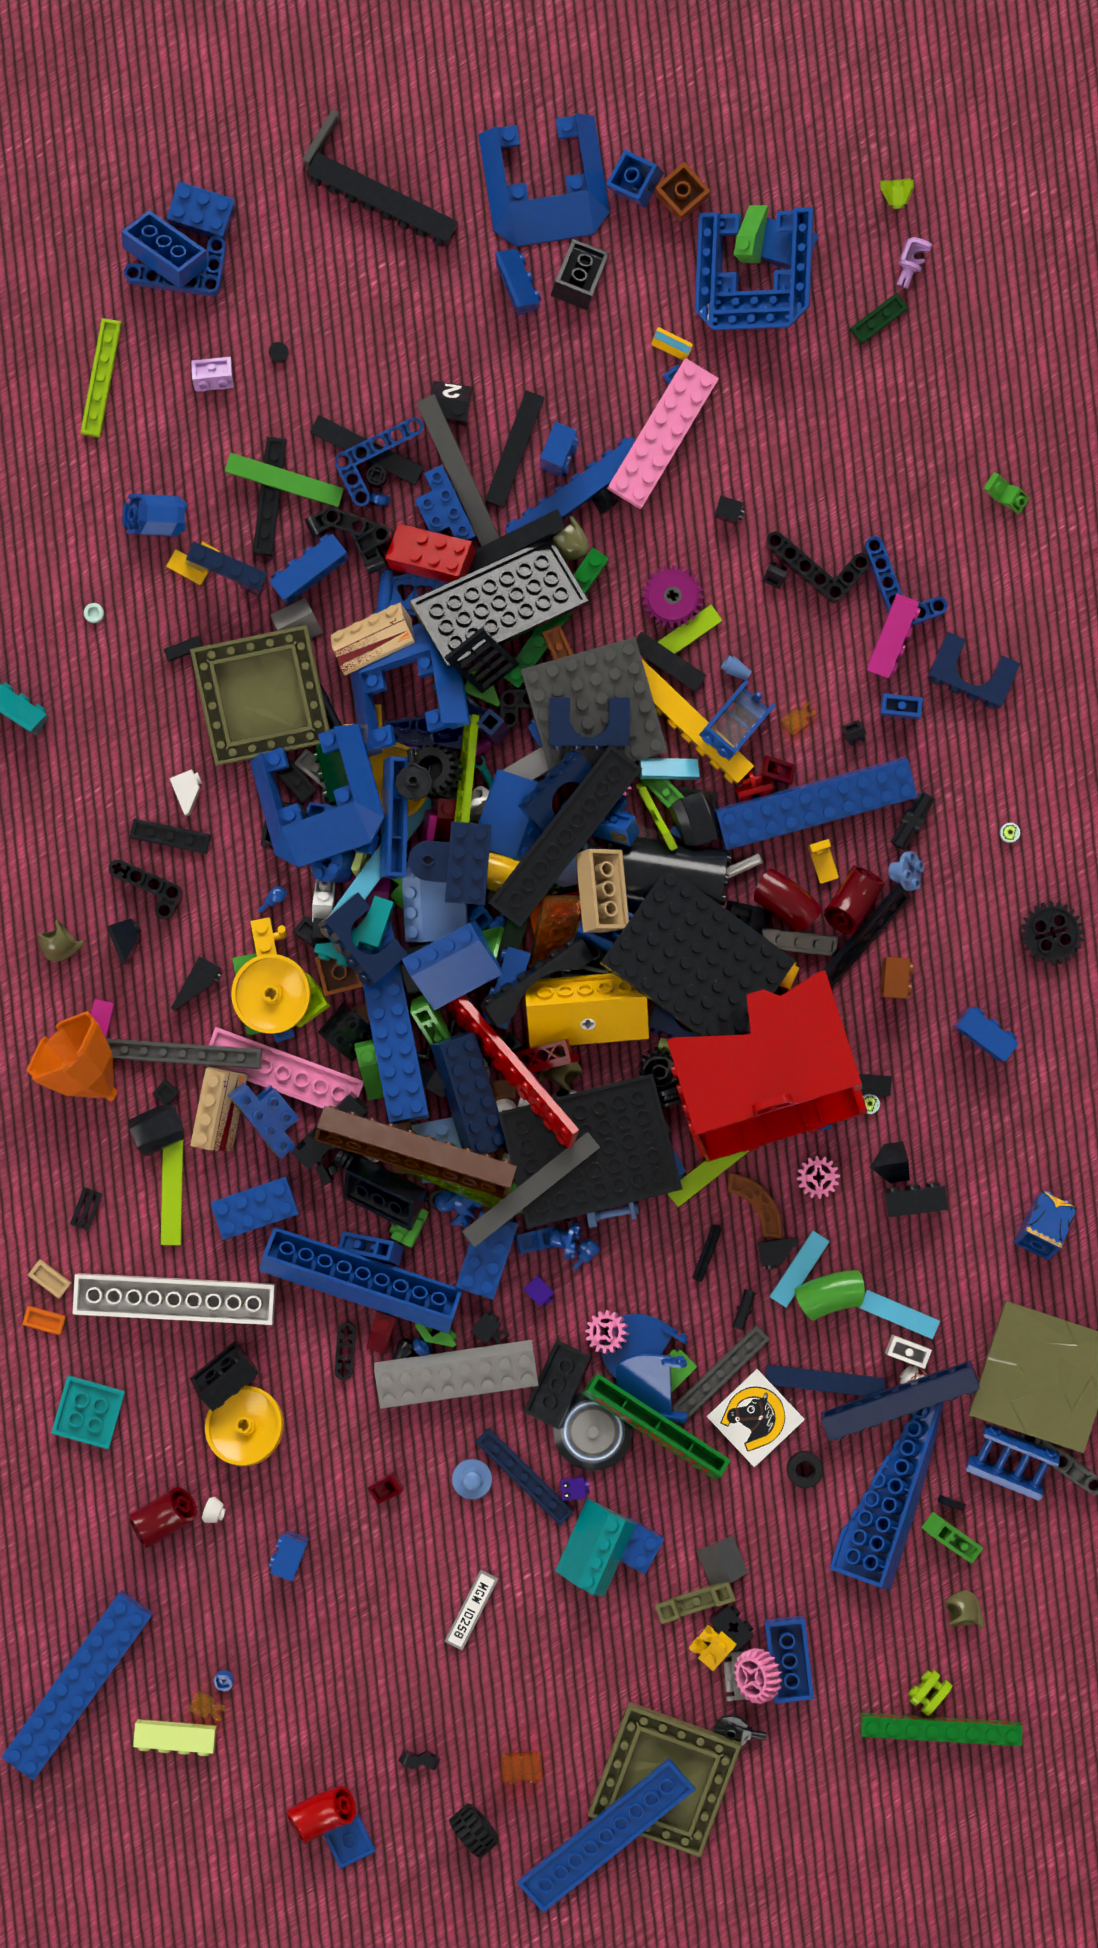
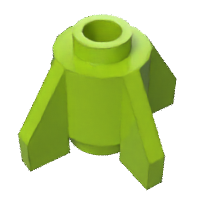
(897, 191)

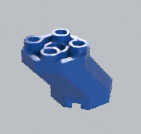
(154, 515)

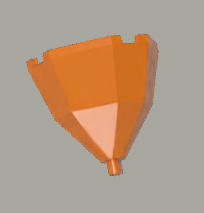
(75, 1060)

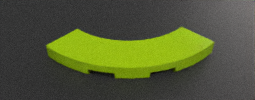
(656, 816)

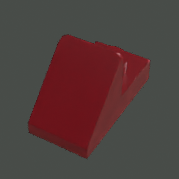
(777, 770)

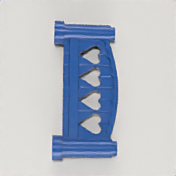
(389, 593)

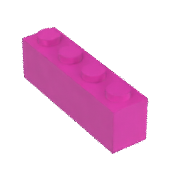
(893, 635)

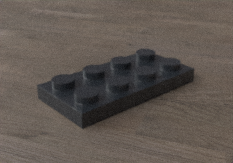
(558, 1384)

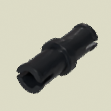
(744, 1309)

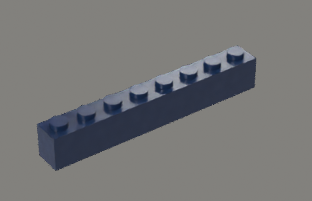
(900, 1400)

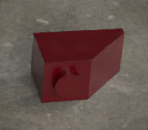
(445, 814)
(381, 1332)

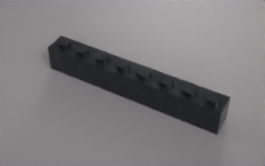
(382, 199)

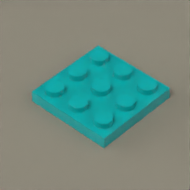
(88, 1412)

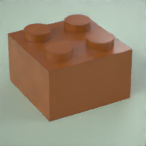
(682, 192)
(336, 978)
(895, 978)

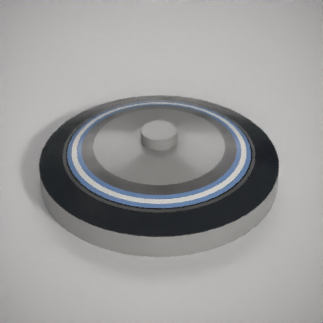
(592, 1435)

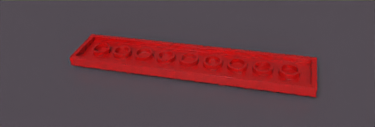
(514, 1071)

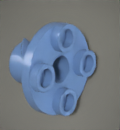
(907, 871)
(472, 1479)

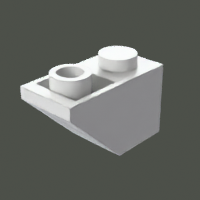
(323, 899)

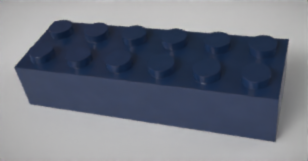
(469, 1093)

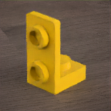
(823, 861)

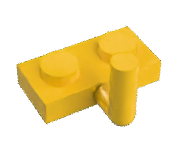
(264, 936)

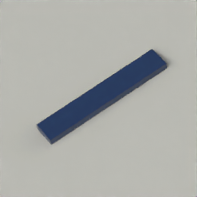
(824, 1380)
(524, 1476)

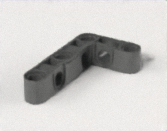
(1072, 1468)

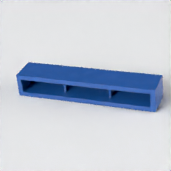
(394, 827)

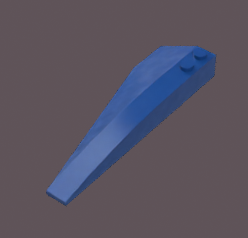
(880, 1525)

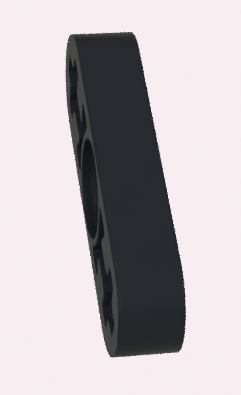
(349, 1366)

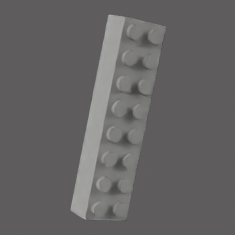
(456, 1374)

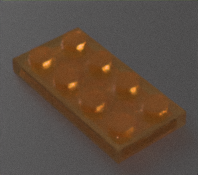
(555, 924)

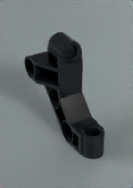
(368, 540)

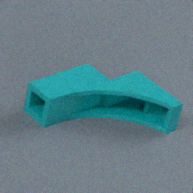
(369, 932)

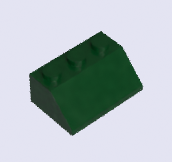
(331, 772)

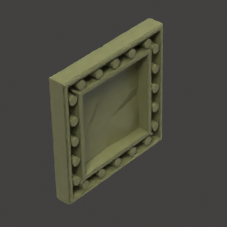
(260, 694)
(1040, 1377)
(703, 1756)

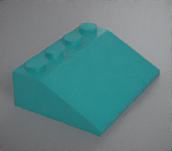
(595, 1548)

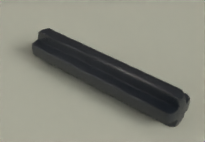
(707, 1253)

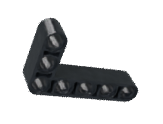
(815, 570)

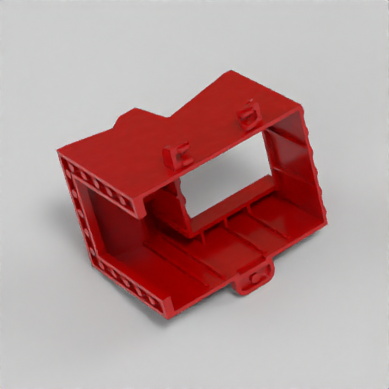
(774, 1082)

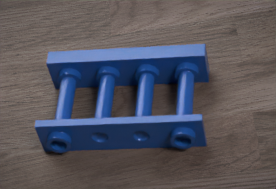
(1007, 1478)

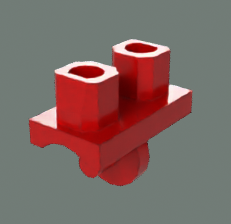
(752, 786)

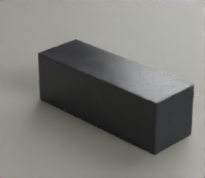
(181, 649)

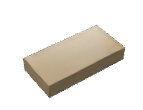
(49, 1278)

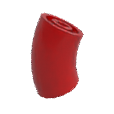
(322, 1813)

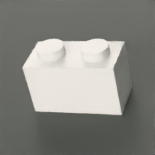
(908, 1351)

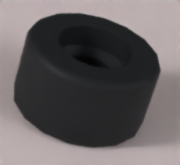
(817, 1469)

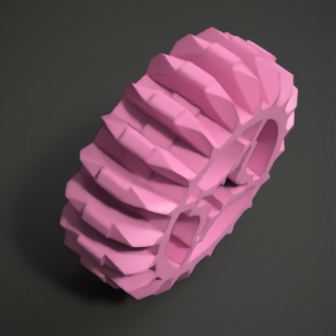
(757, 1675)

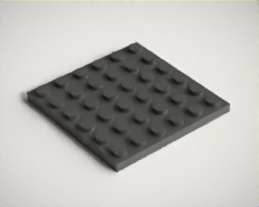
(589, 682)

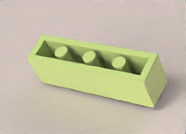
(175, 1736)

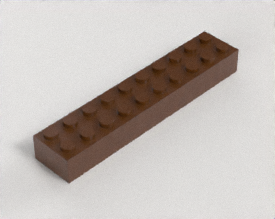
(415, 1152)

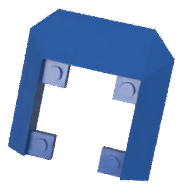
(551, 217)
(717, 292)
(372, 680)
(333, 831)

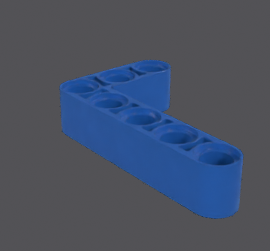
(202, 278)
(371, 452)
(888, 573)

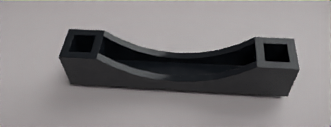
(503, 1004)

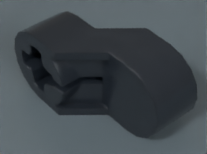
(425, 1758)

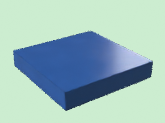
(350, 1842)

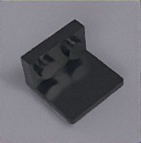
(345, 1030)

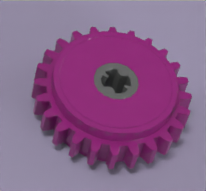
(664, 608)

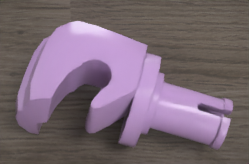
(908, 262)

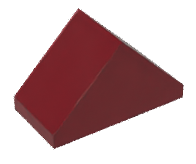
(386, 1488)

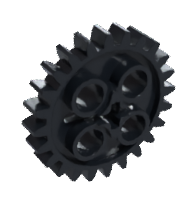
(1046, 916)

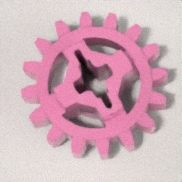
(826, 1176)
(599, 1336)

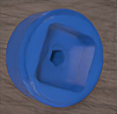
(380, 499)
(421, 1347)
(223, 1680)

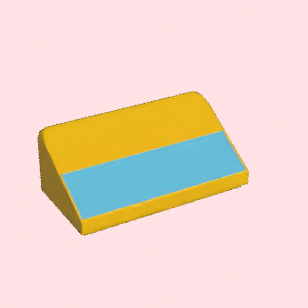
(671, 344)

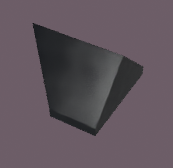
(892, 1163)

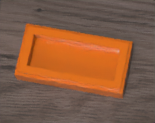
(44, 1320)

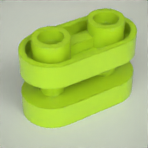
(918, 1694)

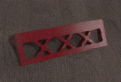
(541, 1065)

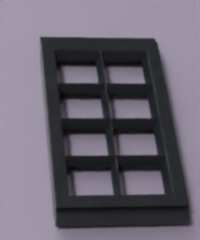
(467, 646)

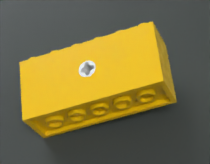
(585, 1010)

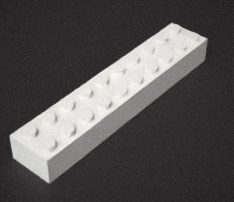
(174, 1298)

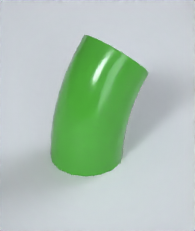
(831, 1293)

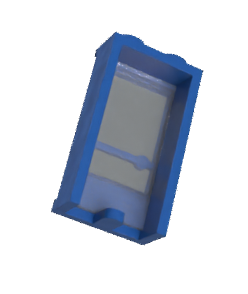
(735, 722)

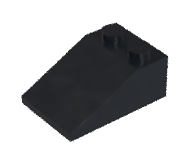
(579, 274)

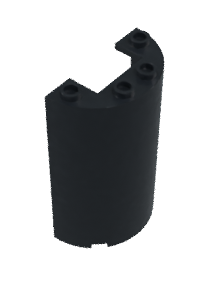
(649, 857)

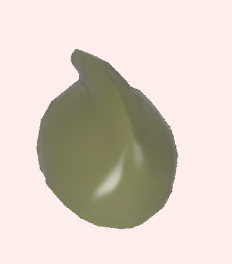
(571, 541)
(58, 944)
(562, 1074)
(968, 1609)

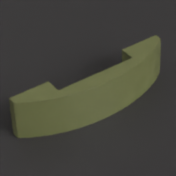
(695, 1601)

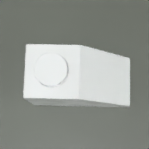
(187, 789)

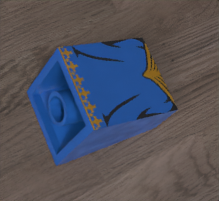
(1045, 1225)

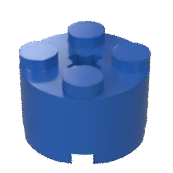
(334, 869)

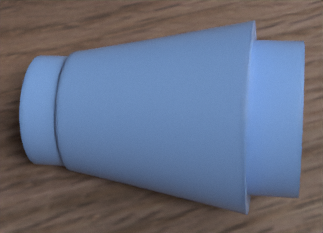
(735, 668)

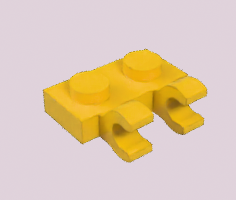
(718, 1649)

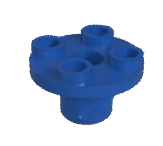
(566, 1239)

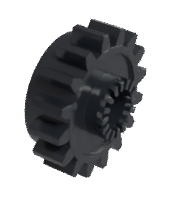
(658, 1059)

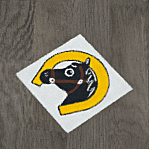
(755, 1418)

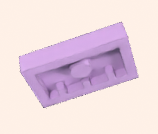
(212, 374)

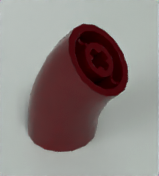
(853, 899)
(787, 900)
(163, 1516)

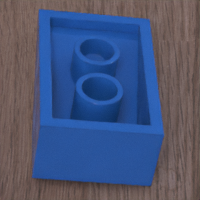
(778, 246)

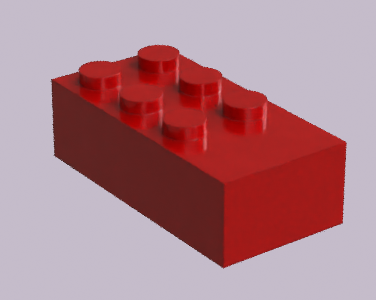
(429, 554)

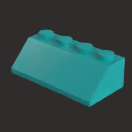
(21, 711)

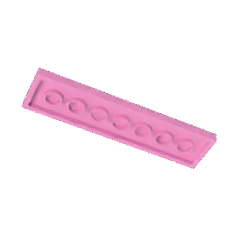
(662, 433)
(291, 1073)

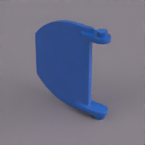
(645, 1336)
(649, 1380)

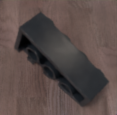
(311, 1151)

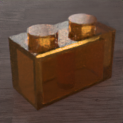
(521, 1766)

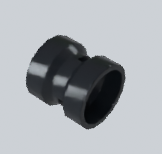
(374, 479)

